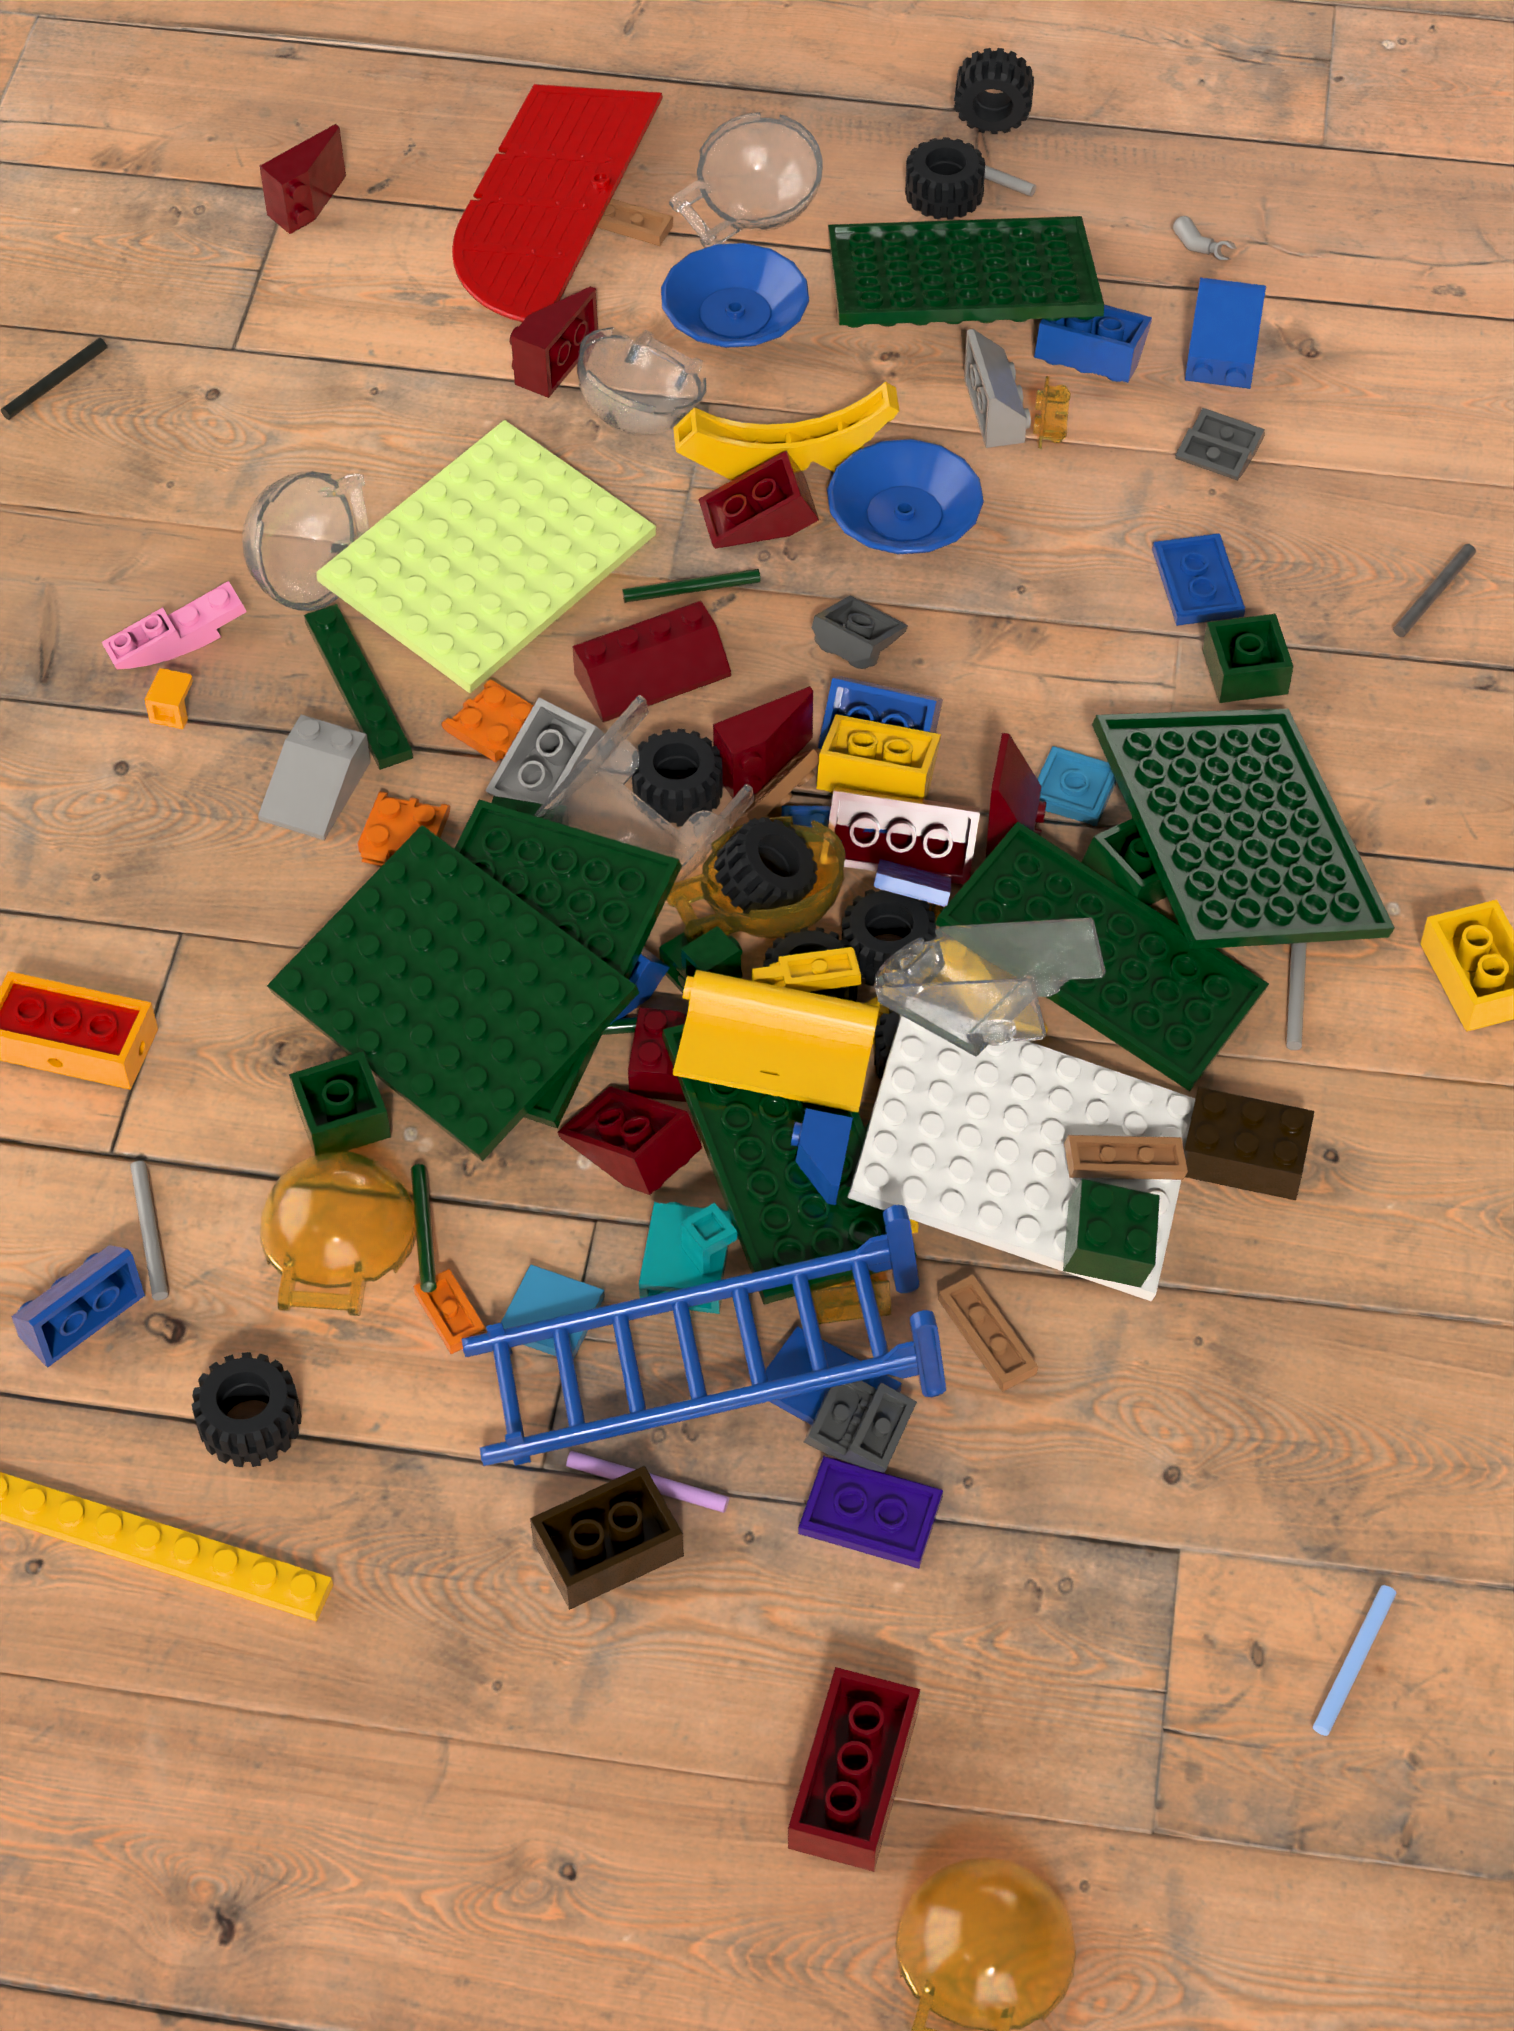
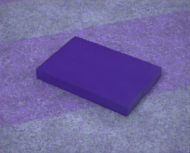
(871, 1512)

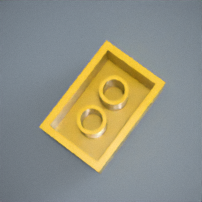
(1474, 962)

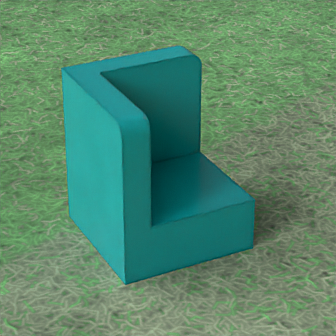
(706, 1234)

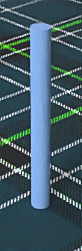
(1354, 1660)

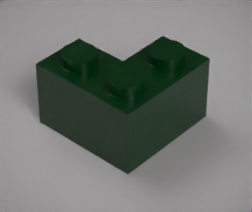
(709, 953)

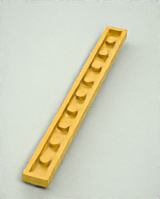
(163, 1548)

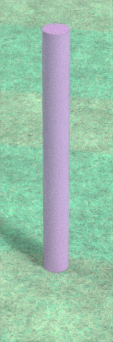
(665, 1486)

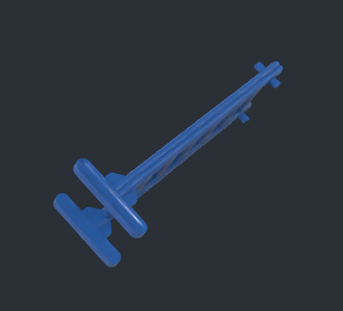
(877, 1254)

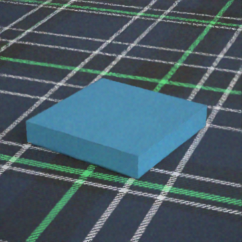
(1076, 785)
(548, 1296)

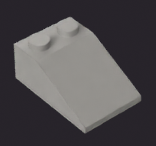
(543, 754)
(314, 777)

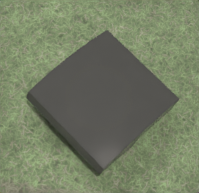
(1220, 444)
(861, 1424)

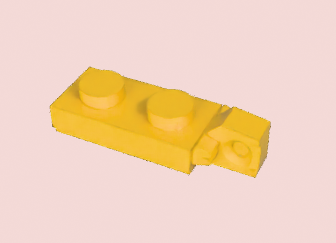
(812, 970)

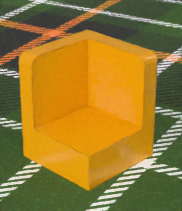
(166, 698)

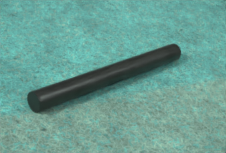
(53, 378)

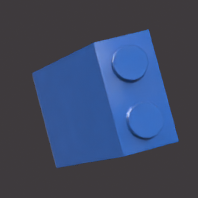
(1225, 333)

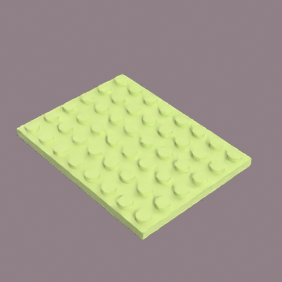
(486, 555)

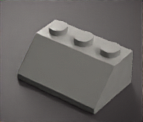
(994, 392)

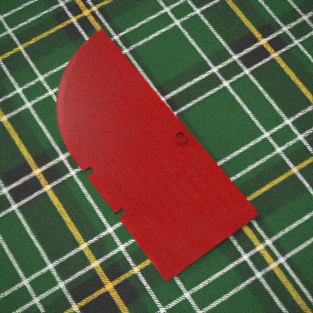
(547, 194)

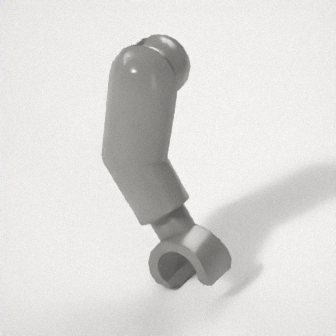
(1193, 241)

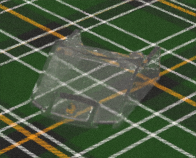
(600, 803)
(985, 979)

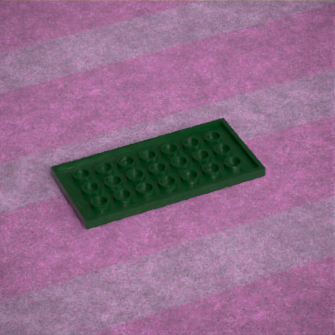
(1156, 994)
(764, 1189)

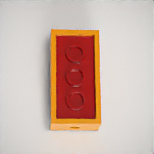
(74, 1030)

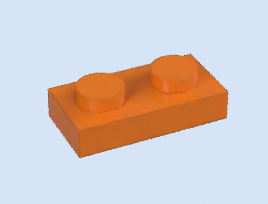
(450, 1311)

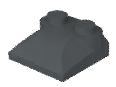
(856, 631)

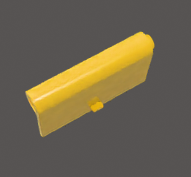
(776, 1040)

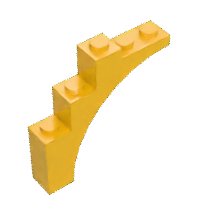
(739, 447)

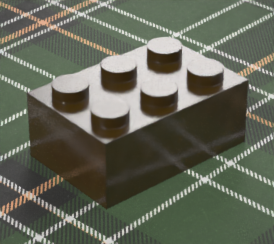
(1247, 1143)
(607, 1537)

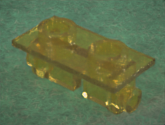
(1051, 422)
(843, 1304)

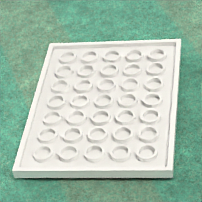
(984, 1139)

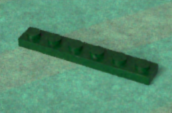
(358, 686)

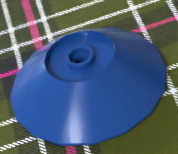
(734, 295)
(905, 496)

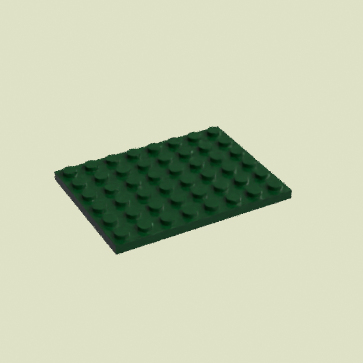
(963, 271)
(1241, 828)
(582, 883)
(453, 991)

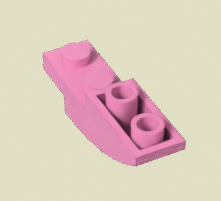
(166, 636)

